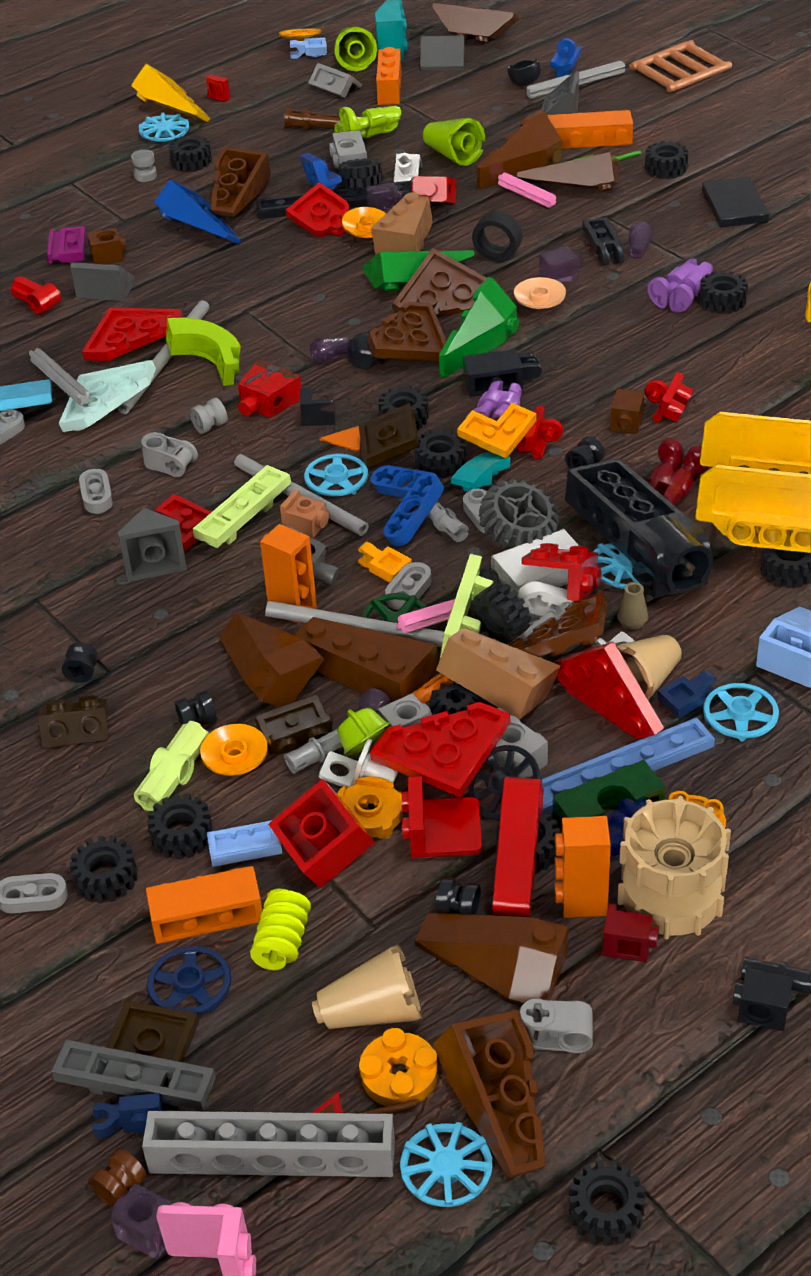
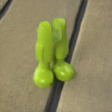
(372, 123)

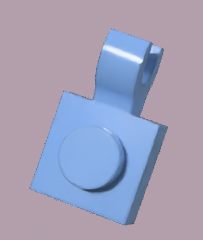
(310, 46)

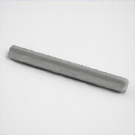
(585, 77)
(60, 376)

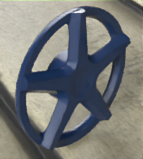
(190, 980)

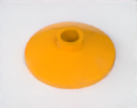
(300, 34)
(361, 220)
(234, 749)

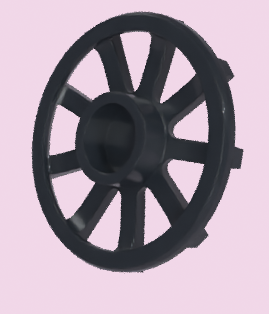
(497, 777)

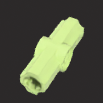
(171, 766)

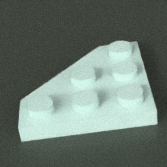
(107, 391)

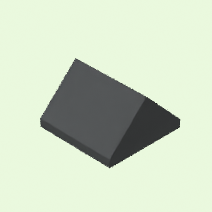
(442, 53)
(564, 97)
(101, 281)
(151, 546)

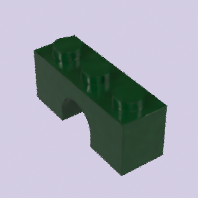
(605, 792)

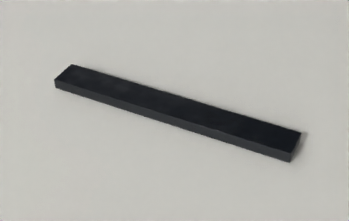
(355, 197)

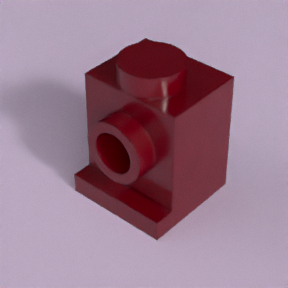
(628, 935)

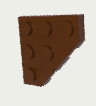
(442, 283)
(409, 334)
(580, 623)

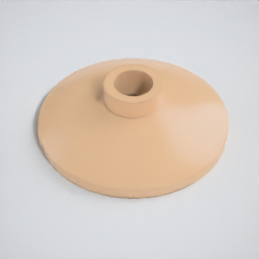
(539, 293)

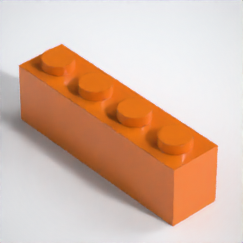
(594, 128)

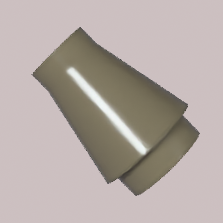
(633, 608)

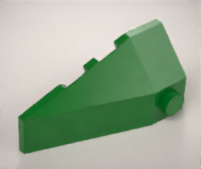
(395, 269)
(482, 327)

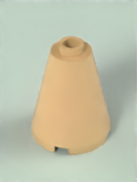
(651, 660)
(370, 994)

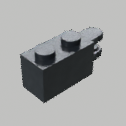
(504, 365)

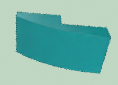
(479, 471)

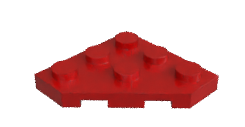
(127, 330)
(608, 687)
(443, 746)

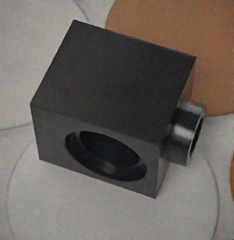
(763, 999)

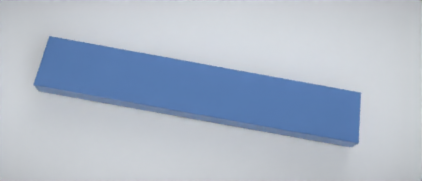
(657, 750)

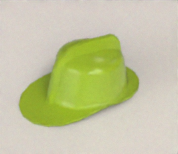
(358, 728)

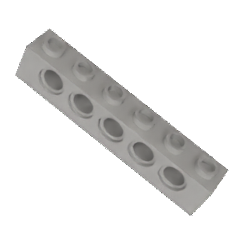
(269, 1143)

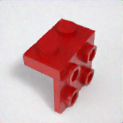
(581, 565)
(440, 825)

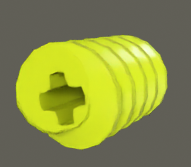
(280, 929)

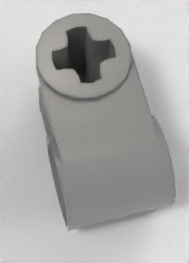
(164, 454)
(559, 1025)

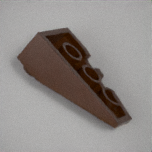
(529, 148)
(270, 659)
(492, 1077)

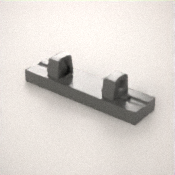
(133, 1074)

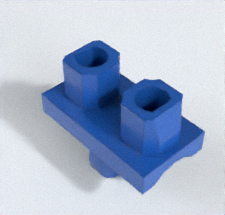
(565, 57)

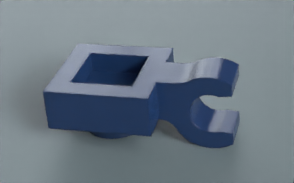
(685, 695)
(129, 1114)

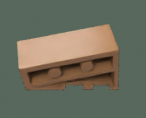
(404, 225)
(497, 671)

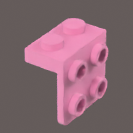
(208, 1233)

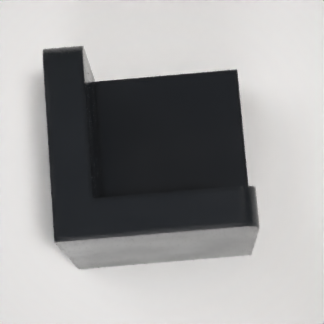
(316, 411)

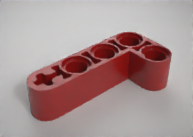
(517, 846)

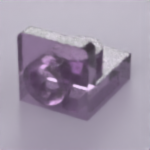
(383, 196)

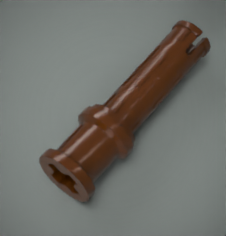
(309, 119)

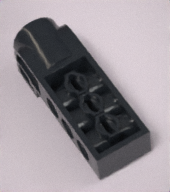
(641, 527)

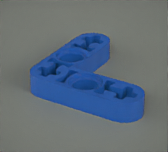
(421, 491)

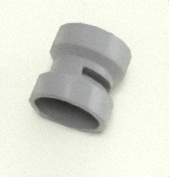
(144, 168)
(208, 415)

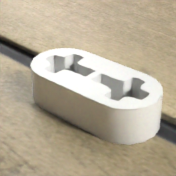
(548, 596)

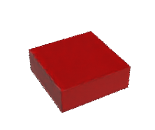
(218, 88)

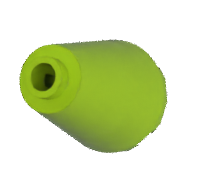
(355, 48)
(456, 139)

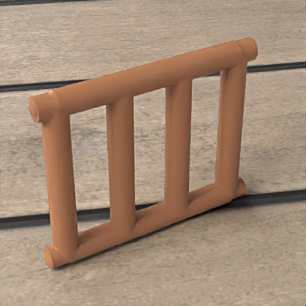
(676, 53)

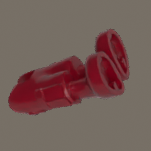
(669, 477)

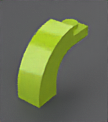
(206, 340)

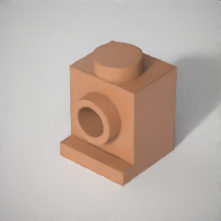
(304, 514)

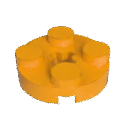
(386, 800)
(393, 1049)

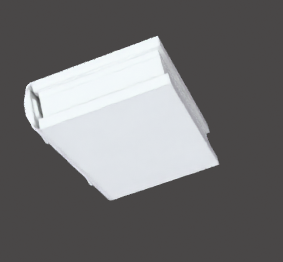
(516, 575)

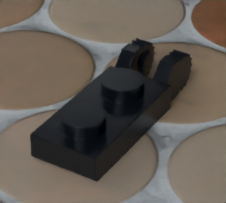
(603, 239)

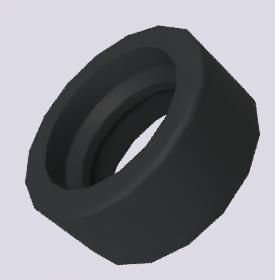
(488, 249)

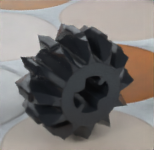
(452, 699)

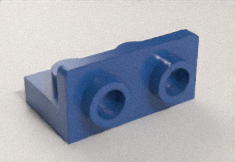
(317, 171)

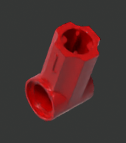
(38, 297)

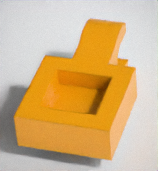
(382, 563)

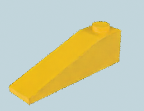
(165, 92)

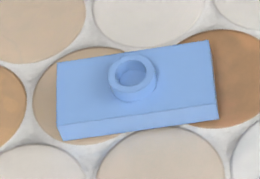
(243, 843)

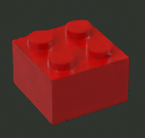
(321, 833)

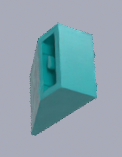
(391, 26)

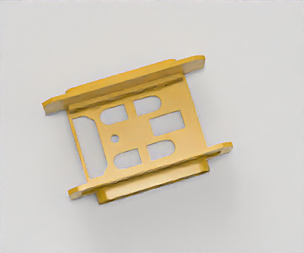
(756, 503)

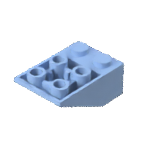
(787, 646)

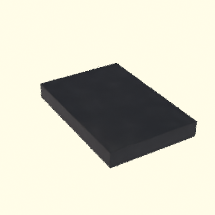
(735, 202)

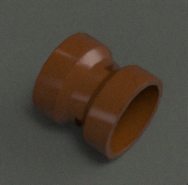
(117, 1177)

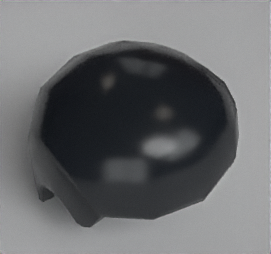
(524, 72)
(360, 353)

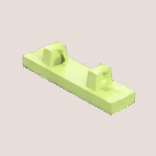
(241, 506)
(469, 587)

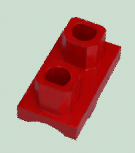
(671, 398)
(540, 434)

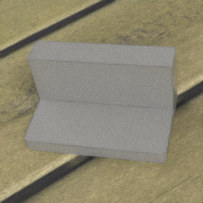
(332, 80)

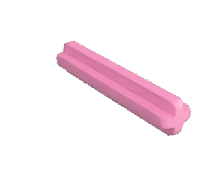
(527, 190)
(425, 617)

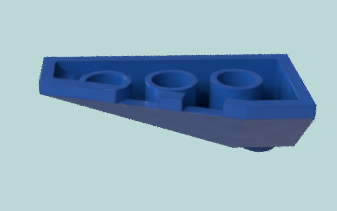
(191, 209)

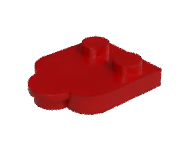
(319, 212)

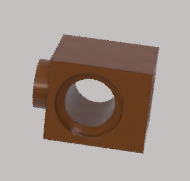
(106, 246)
(627, 411)

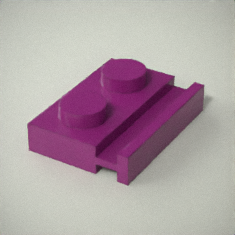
(67, 244)

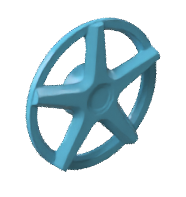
(336, 474)
(741, 710)

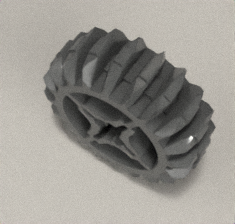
(508, 500)

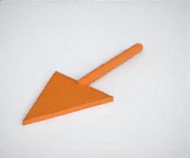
(347, 439)

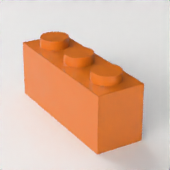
(389, 76)
(288, 567)
(583, 866)
(204, 904)

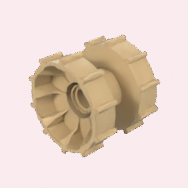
(674, 865)

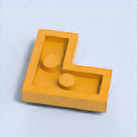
(500, 435)

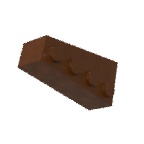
(371, 658)

